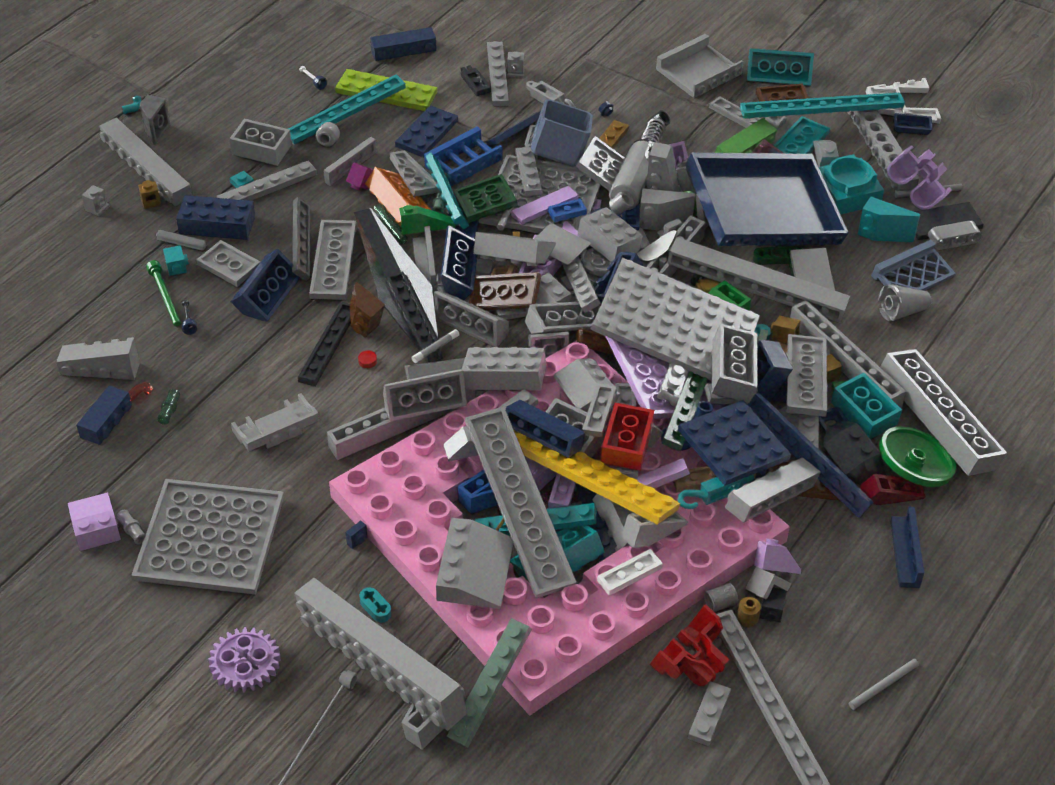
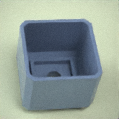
(561, 132)

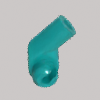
(132, 107)

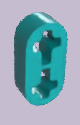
(372, 607)

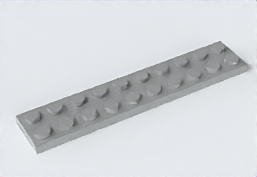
(520, 502)

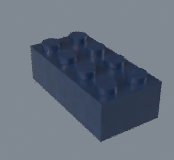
(216, 217)

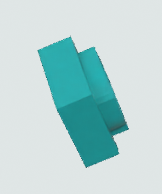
(851, 183)

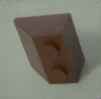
(365, 310)

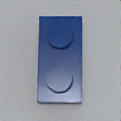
(567, 210)

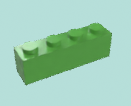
(748, 138)

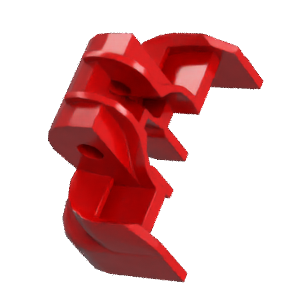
(708, 659)

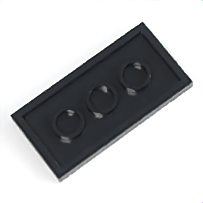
(945, 215)

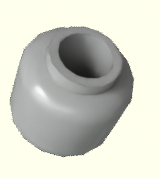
(327, 134)

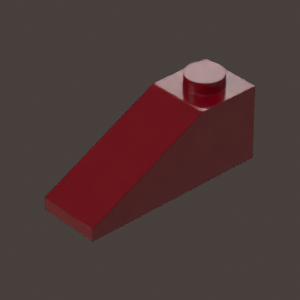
(891, 489)

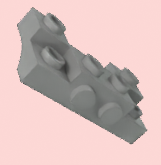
(276, 426)

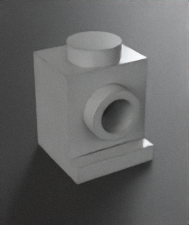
(515, 64)
(95, 200)

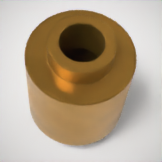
(706, 284)
(748, 612)

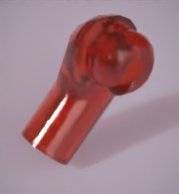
(143, 387)

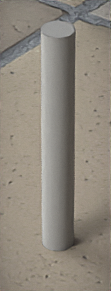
(505, 216)

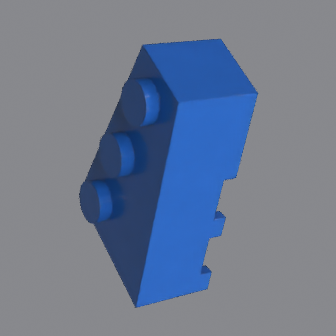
(476, 493)

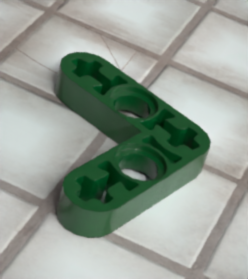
(761, 256)

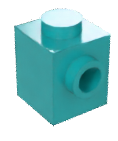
(175, 260)

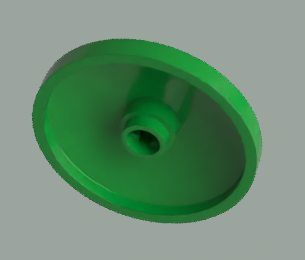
(917, 456)

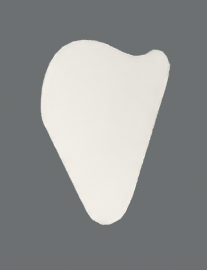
(658, 247)

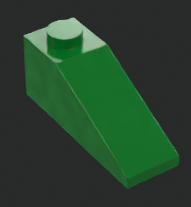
(415, 218)

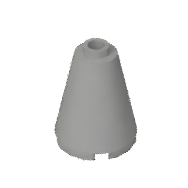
(902, 301)

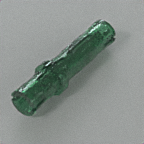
(393, 227)

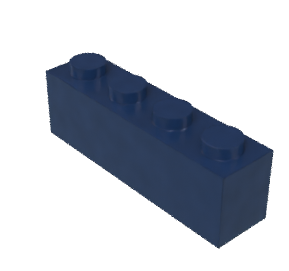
(403, 44)
(545, 428)

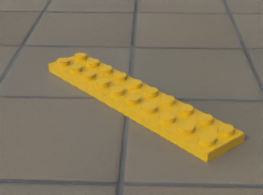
(602, 480)

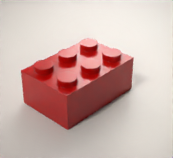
(627, 436)

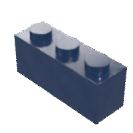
(104, 415)

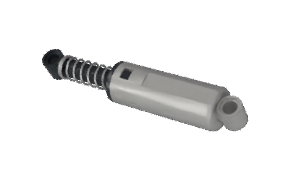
(633, 173)

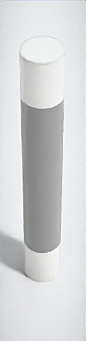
(436, 345)

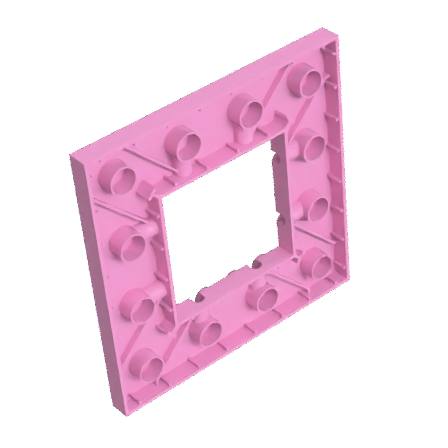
(408, 508)

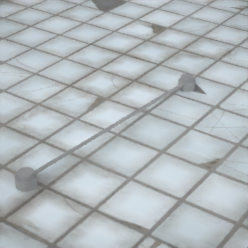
(348, 680)

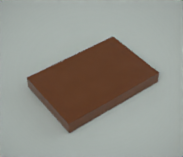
(781, 92)

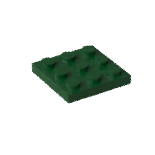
(485, 198)

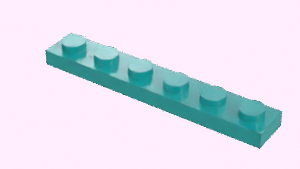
(448, 195)
(560, 517)

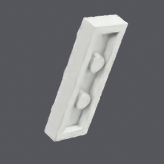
(629, 572)

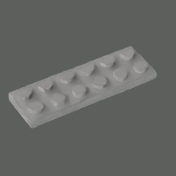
(333, 260)
(809, 375)

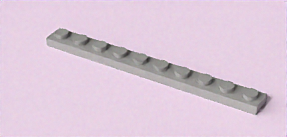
(770, 702)

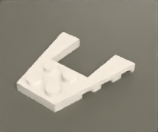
(909, 87)

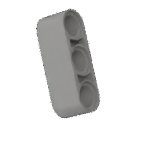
(955, 235)

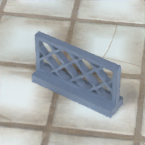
(906, 260)

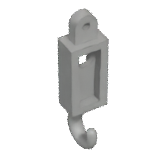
(542, 91)

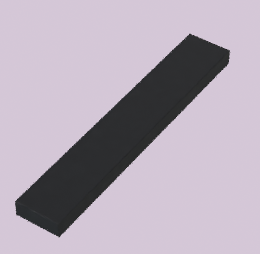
(326, 346)

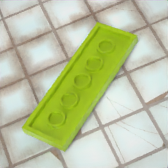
(414, 96)

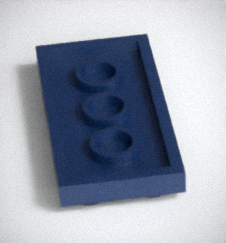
(426, 131)

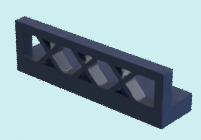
(907, 550)

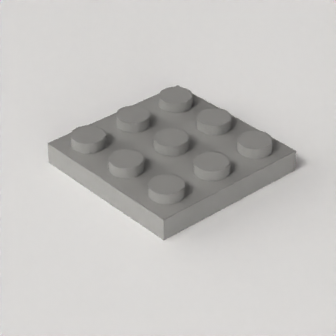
(601, 163)

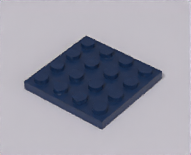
(734, 442)

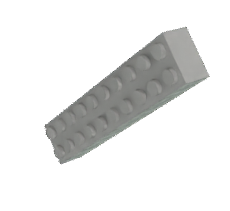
(381, 654)

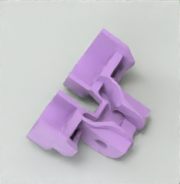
(907, 166)

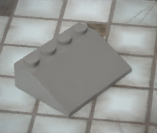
(474, 565)

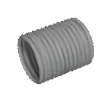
(721, 597)

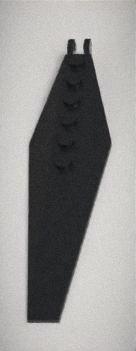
(399, 282)

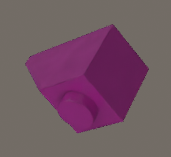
(358, 176)

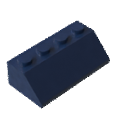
(458, 264)
(266, 287)

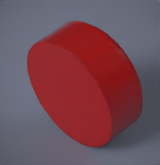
(367, 359)

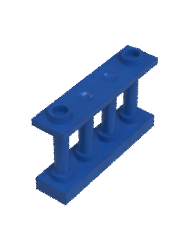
(463, 144)

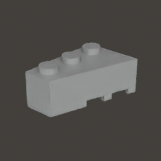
(615, 518)
(420, 728)

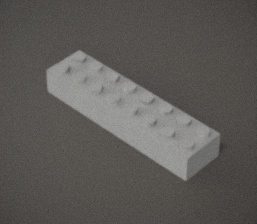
(944, 413)

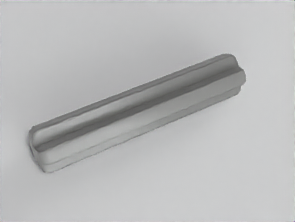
(181, 240)

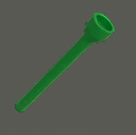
(154, 268)

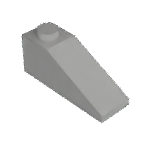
(642, 532)

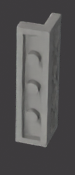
(424, 256)

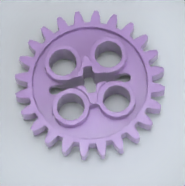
(232, 671)

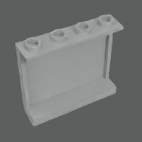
(697, 66)

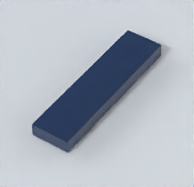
(514, 129)

